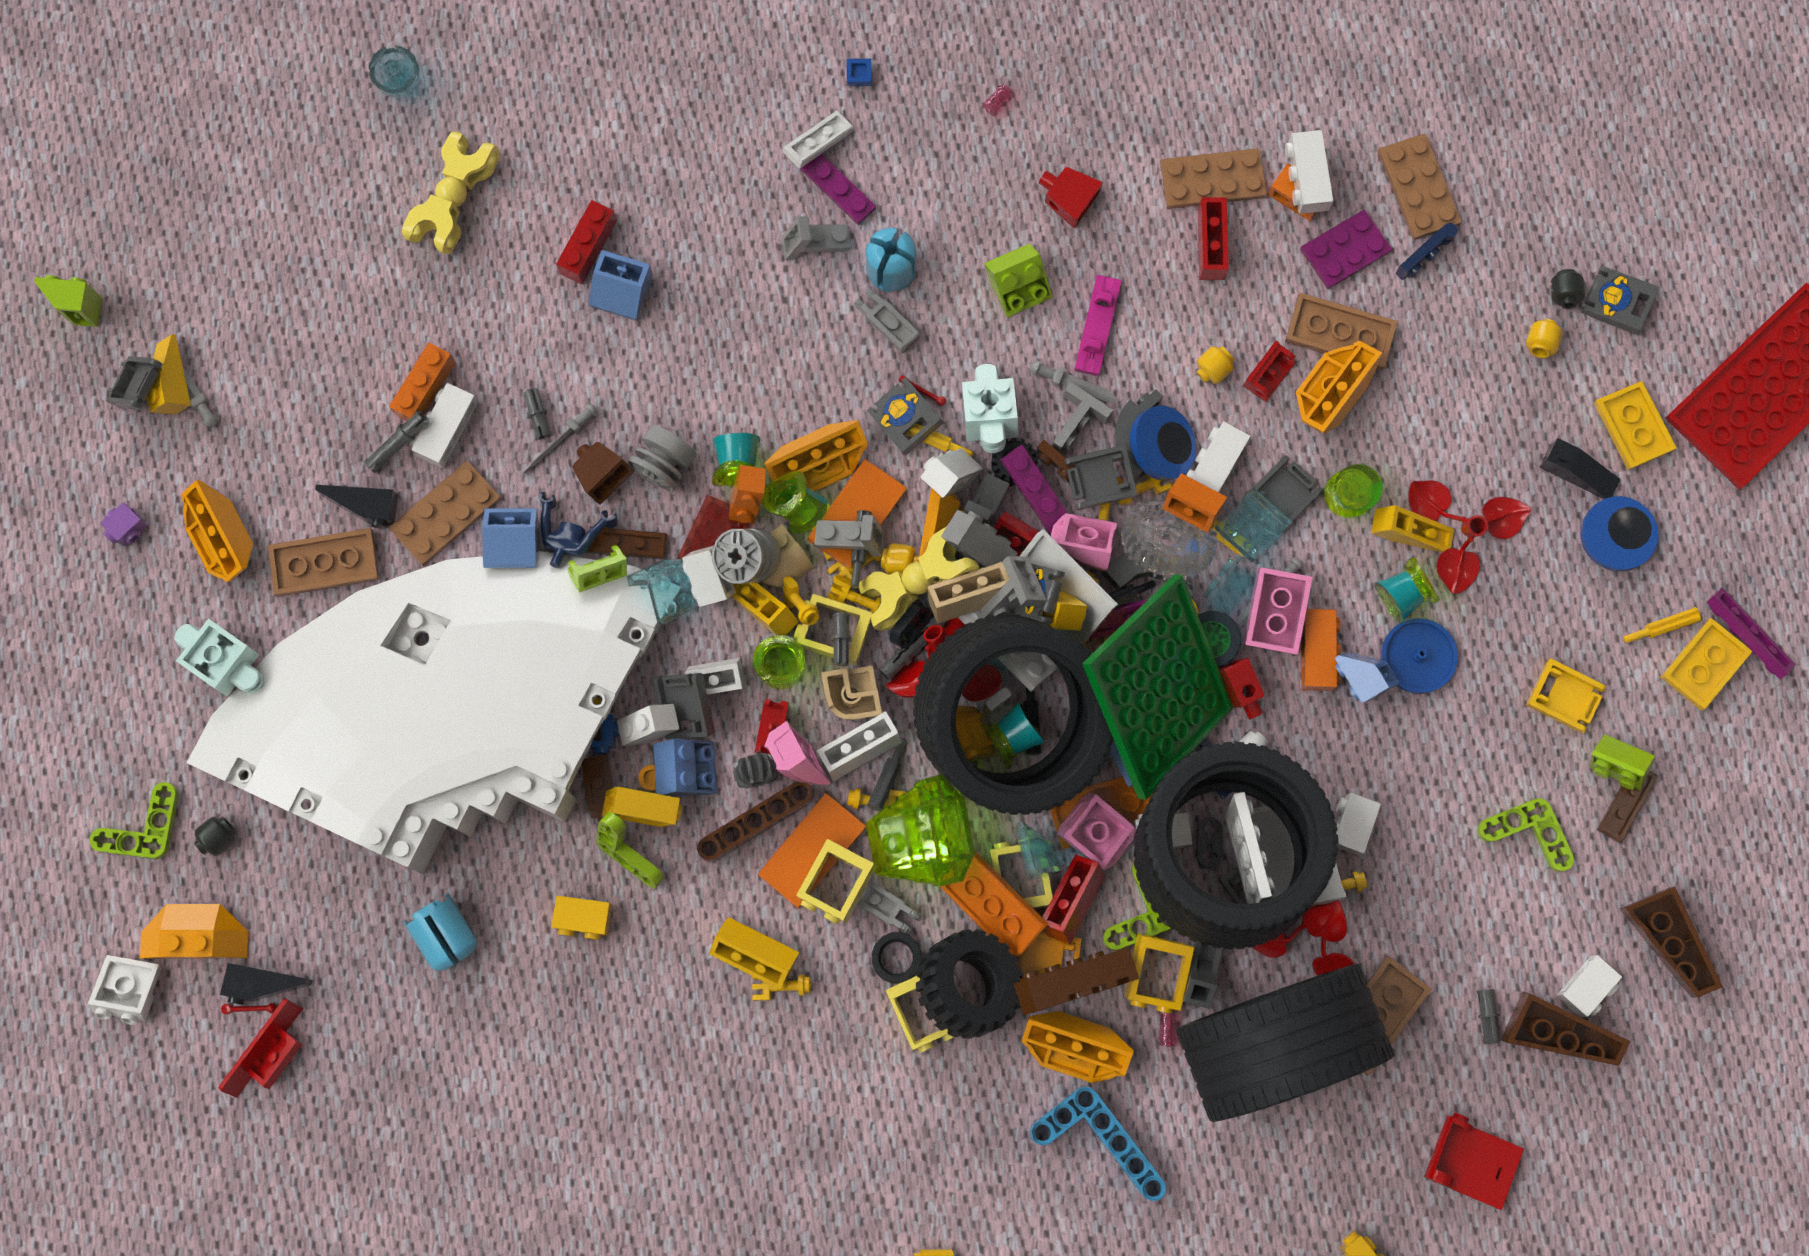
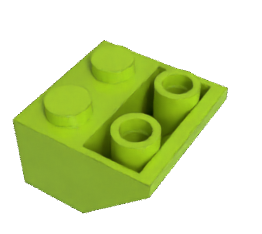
(1018, 279)
(72, 299)
(1621, 762)

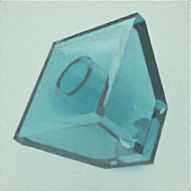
(1038, 853)

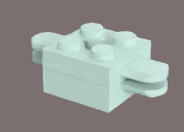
(990, 409)
(218, 658)

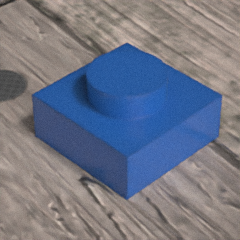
(859, 72)

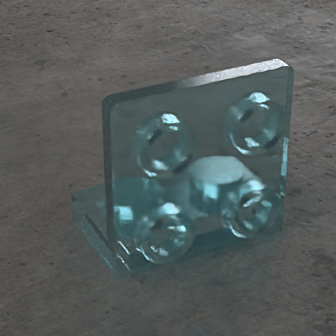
(1253, 525)
(667, 587)
(1231, 590)

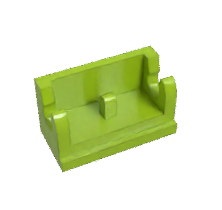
(598, 571)

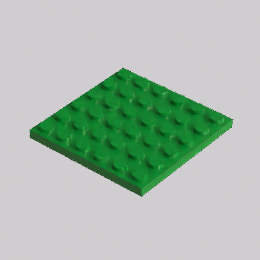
(1158, 685)

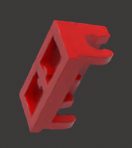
(1270, 371)
(772, 716)

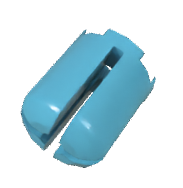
(891, 260)
(453, 928)

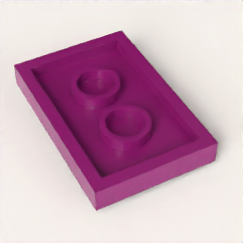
(1346, 249)

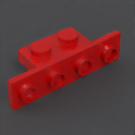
(267, 1053)

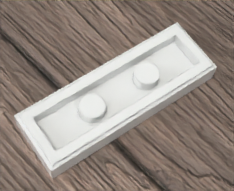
(817, 139)

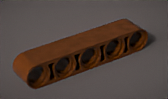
(741, 822)

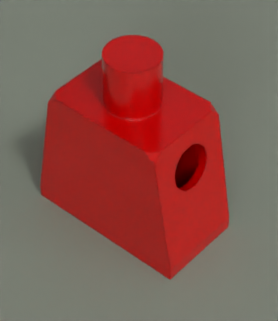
(1070, 193)
(1236, 677)

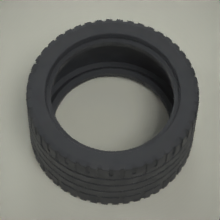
(1057, 775)
(1281, 787)
(1285, 1043)

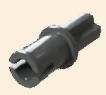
(537, 413)
(841, 638)
(1489, 1016)

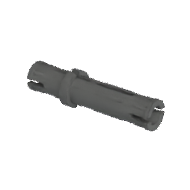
(404, 433)
(904, 655)

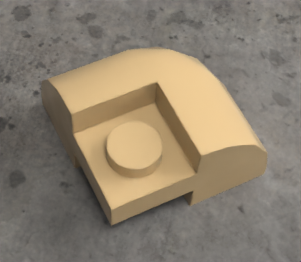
(792, 559)
(852, 693)

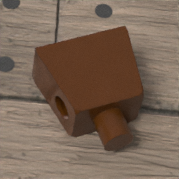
(600, 471)

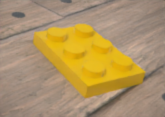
(1635, 425)
(1706, 664)

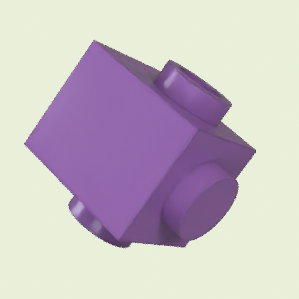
(123, 525)

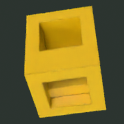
(1358, 1246)

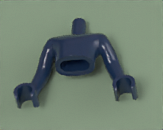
(569, 537)

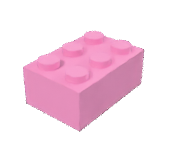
(1277, 610)

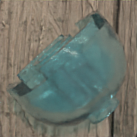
(394, 72)

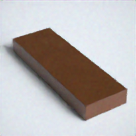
(631, 543)
(1625, 809)

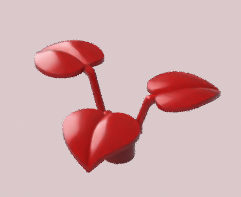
(1501, 517)
(980, 686)
(1321, 920)

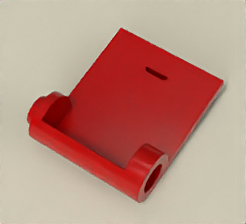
(1471, 1162)

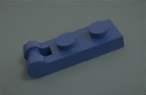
(1428, 251)

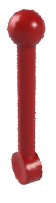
(941, 401)
(227, 1008)

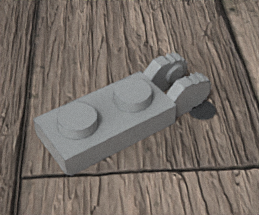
(888, 321)
(885, 906)

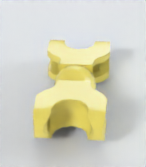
(441, 210)
(901, 589)

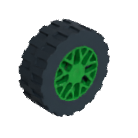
(1222, 636)

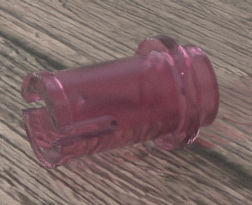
(998, 98)
(1167, 1027)

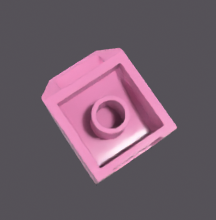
(1086, 539)
(795, 756)
(1097, 831)

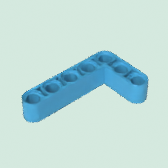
(1105, 1136)

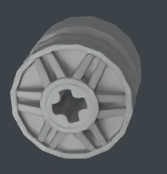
(659, 462)
(758, 551)

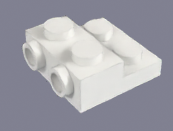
(124, 989)

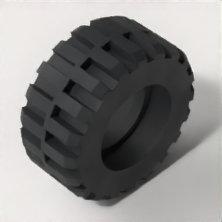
(942, 998)

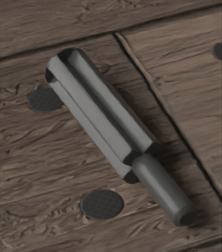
(858, 556)
(886, 779)

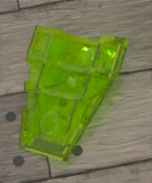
(923, 835)

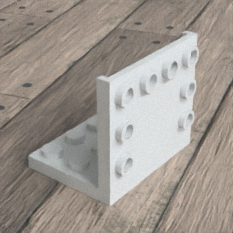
(1044, 551)
(1266, 853)

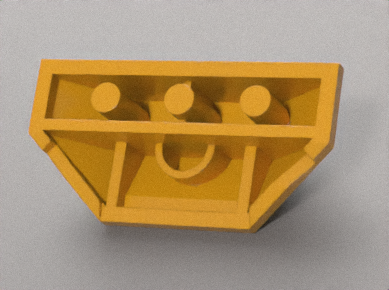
(1336, 385)
(821, 455)
(938, 516)
(216, 531)
(194, 933)
(1076, 1047)

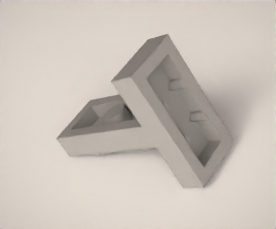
(814, 238)
(1080, 417)
(851, 535)
(1020, 589)
(996, 706)

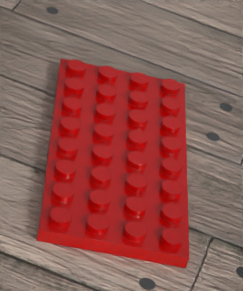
(1753, 397)

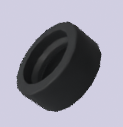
(882, 943)

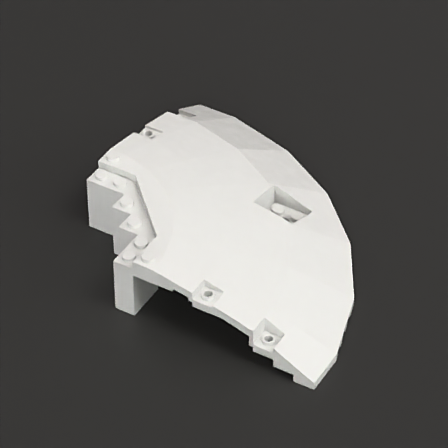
(434, 734)

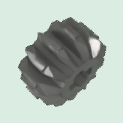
(755, 770)

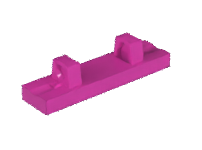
(1097, 325)

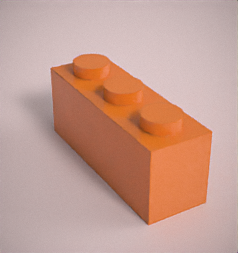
(423, 382)
(1319, 650)

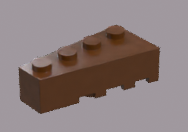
(1673, 938)
(1075, 981)
(1561, 1032)

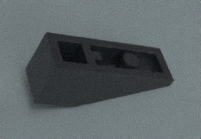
(1579, 469)
(369, 504)
(253, 984)

